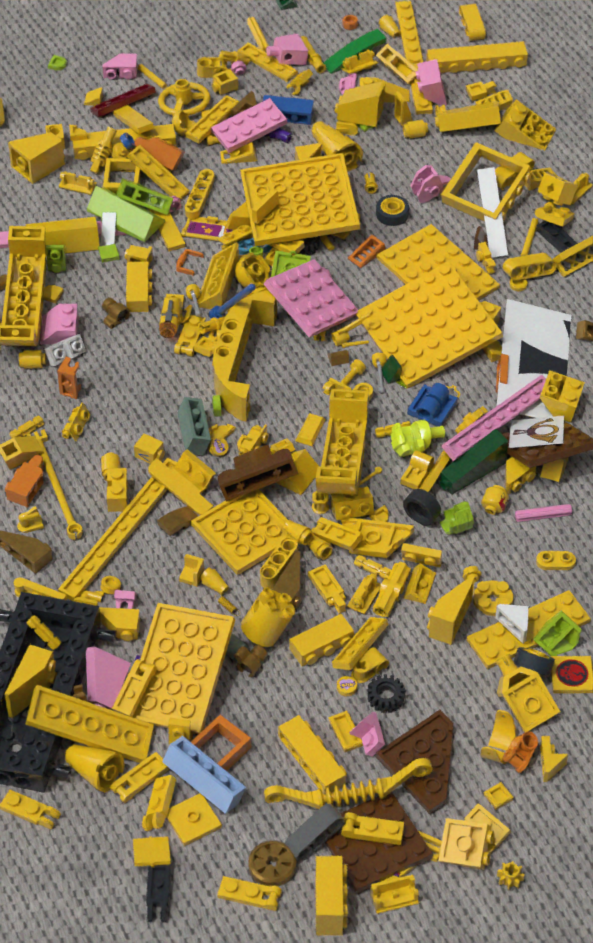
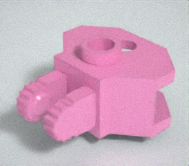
(429, 185)

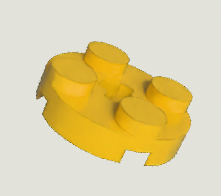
(488, 588)

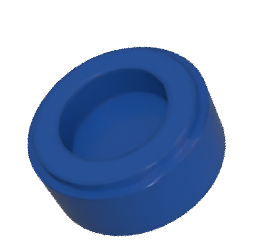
(127, 141)

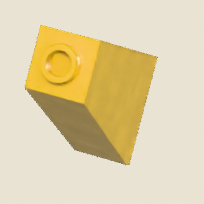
(469, 116)

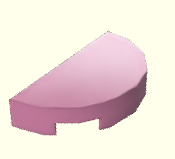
(348, 82)

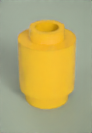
(415, 129)
(32, 359)
(109, 460)

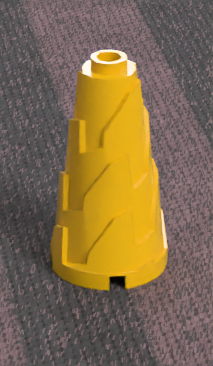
(335, 142)

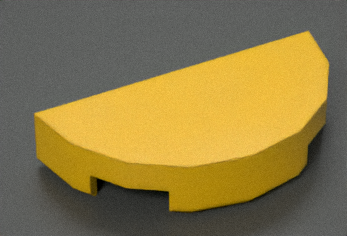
(221, 431)

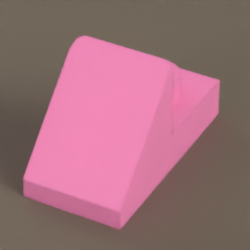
(370, 733)

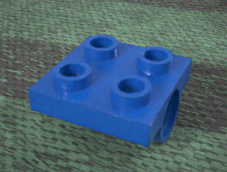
(433, 404)

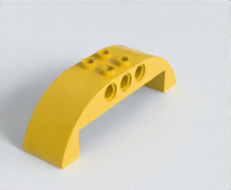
(24, 286)
(230, 346)
(344, 443)

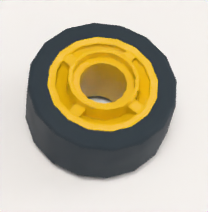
(392, 210)
(534, 660)

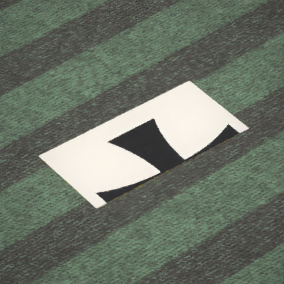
(535, 344)

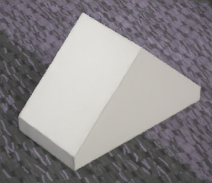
(514, 619)

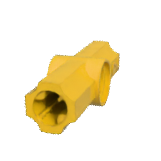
(391, 589)

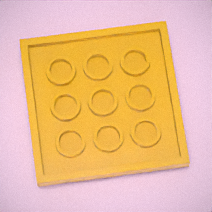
(242, 530)

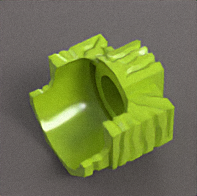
(457, 518)

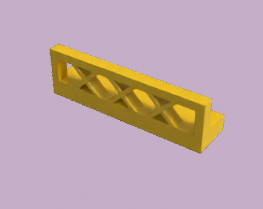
(571, 252)

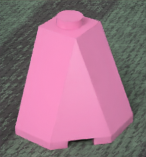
(104, 676)

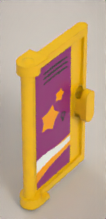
(203, 229)

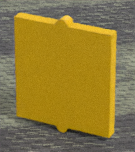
(151, 851)

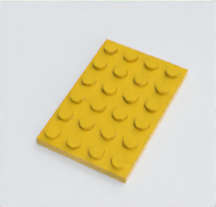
(429, 250)
(188, 656)

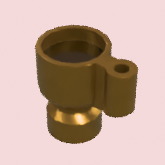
(116, 312)
(250, 660)

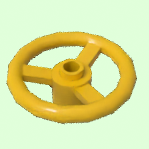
(184, 95)

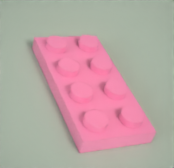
(249, 125)

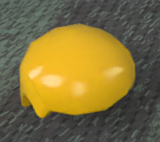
(180, 120)

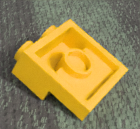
(466, 843)

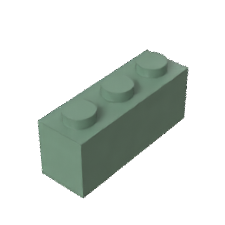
(194, 425)

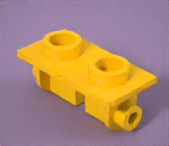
(353, 65)
(81, 184)
(583, 186)
(229, 238)
(77, 421)
(256, 436)
(365, 594)

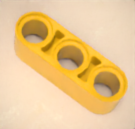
(472, 20)
(505, 176)
(529, 266)
(277, 562)

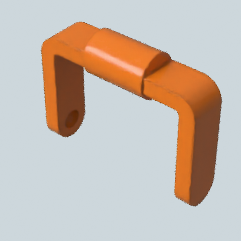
(183, 257)

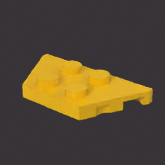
(379, 537)

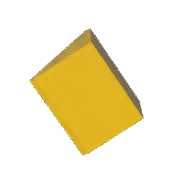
(306, 472)

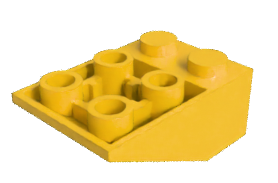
(525, 127)

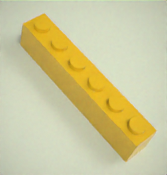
(479, 57)
(85, 148)

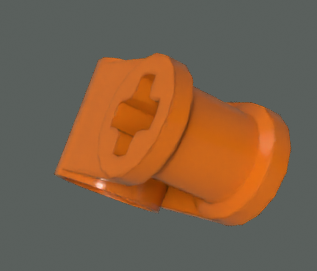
(518, 753)

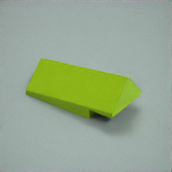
(129, 216)

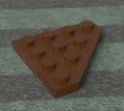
(426, 740)

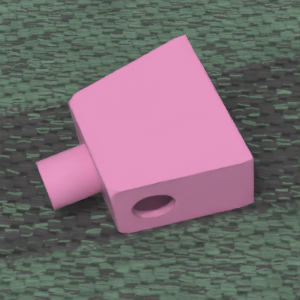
(288, 50)

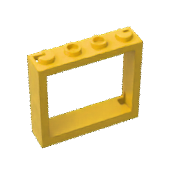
(477, 151)

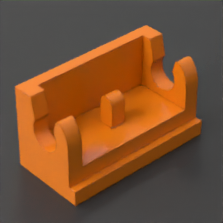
(67, 379)

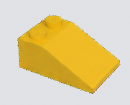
(450, 612)
(35, 669)

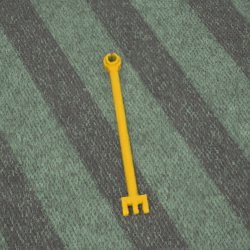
(72, 525)

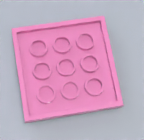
(311, 298)

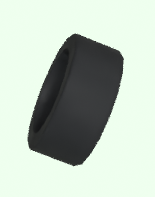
(427, 501)

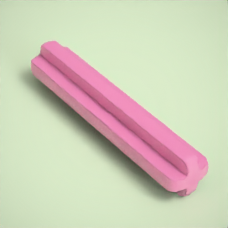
(543, 512)

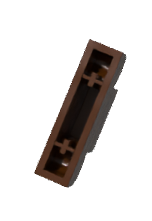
(256, 470)

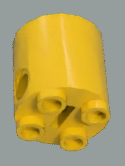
(268, 617)

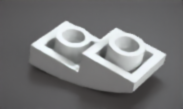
(69, 347)

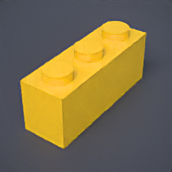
(138, 287)
(321, 640)

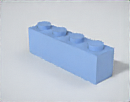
(204, 774)

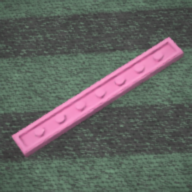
(494, 419)

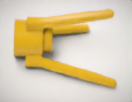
(341, 336)

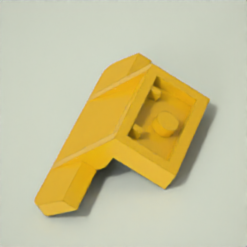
(185, 480)

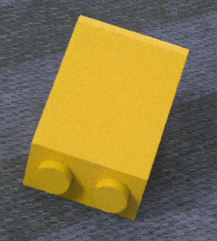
(362, 104)
(36, 155)

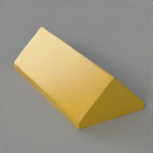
(76, 234)
(219, 277)

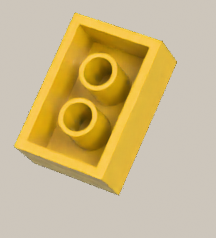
(331, 895)

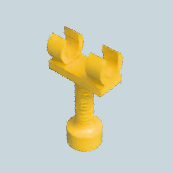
(356, 367)

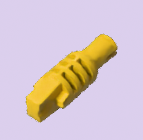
(102, 150)

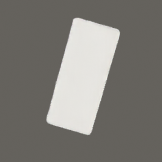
(108, 228)

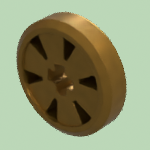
(269, 874)

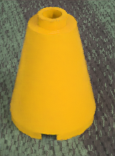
(95, 765)

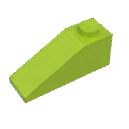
(144, 196)

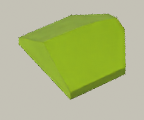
(558, 634)

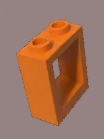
(232, 733)

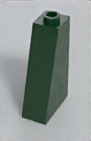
(475, 463)

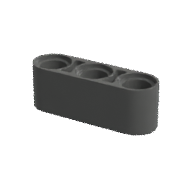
(314, 832)

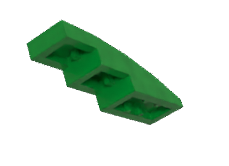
(365, 42)

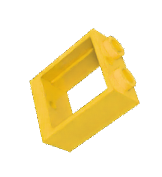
(121, 165)

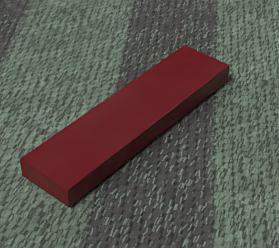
(122, 100)

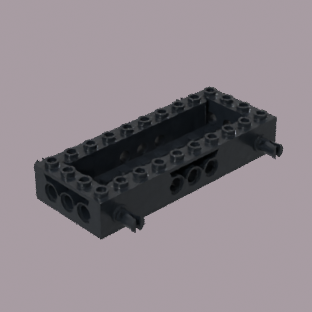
(77, 628)

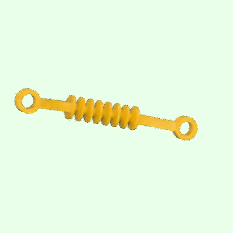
(418, 768)

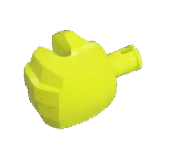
(414, 437)

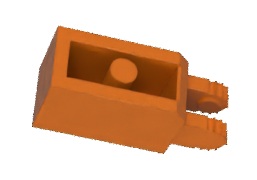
(162, 151)
(26, 482)

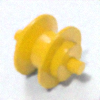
(119, 151)

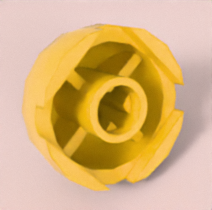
(252, 270)

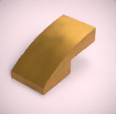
(176, 520)

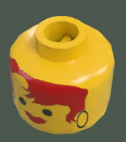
(495, 499)

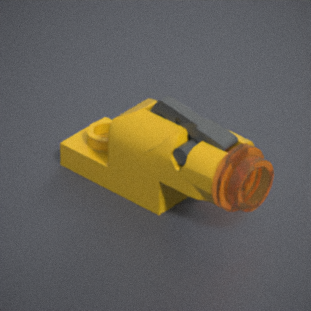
(171, 315)

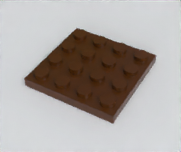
(573, 443)
(375, 861)

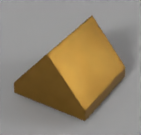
(339, 357)

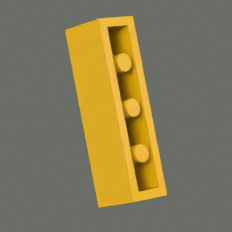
(311, 754)

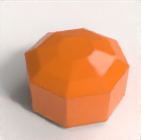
(350, 22)

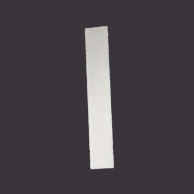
(490, 201)

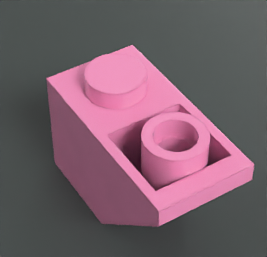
(125, 63)

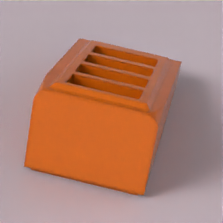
(370, 241)

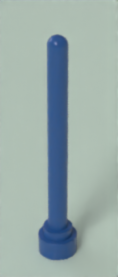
(219, 311)

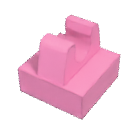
(125, 596)

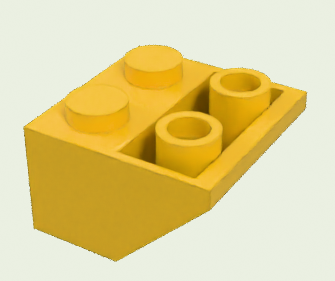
(561, 394)

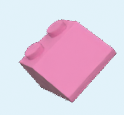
(431, 82)
(59, 324)

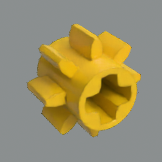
(506, 879)

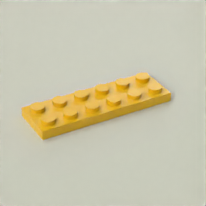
(498, 641)
(89, 724)

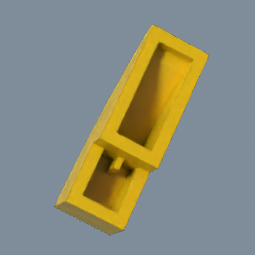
(397, 63)

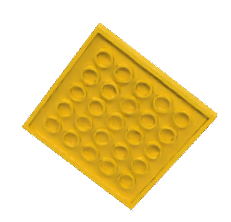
(312, 199)
(429, 324)

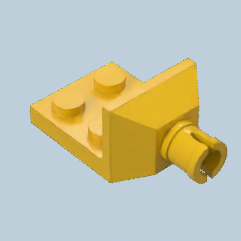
(525, 694)

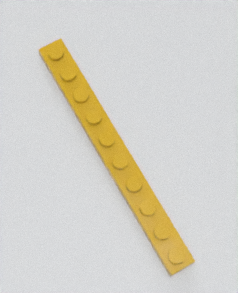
(412, 52)
(114, 537)

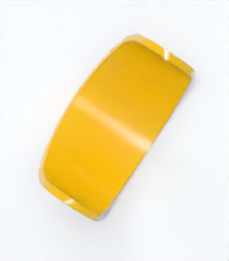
(502, 736)

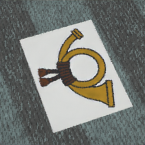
(536, 431)

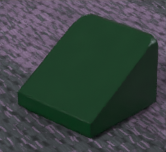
(286, 4)
(392, 370)

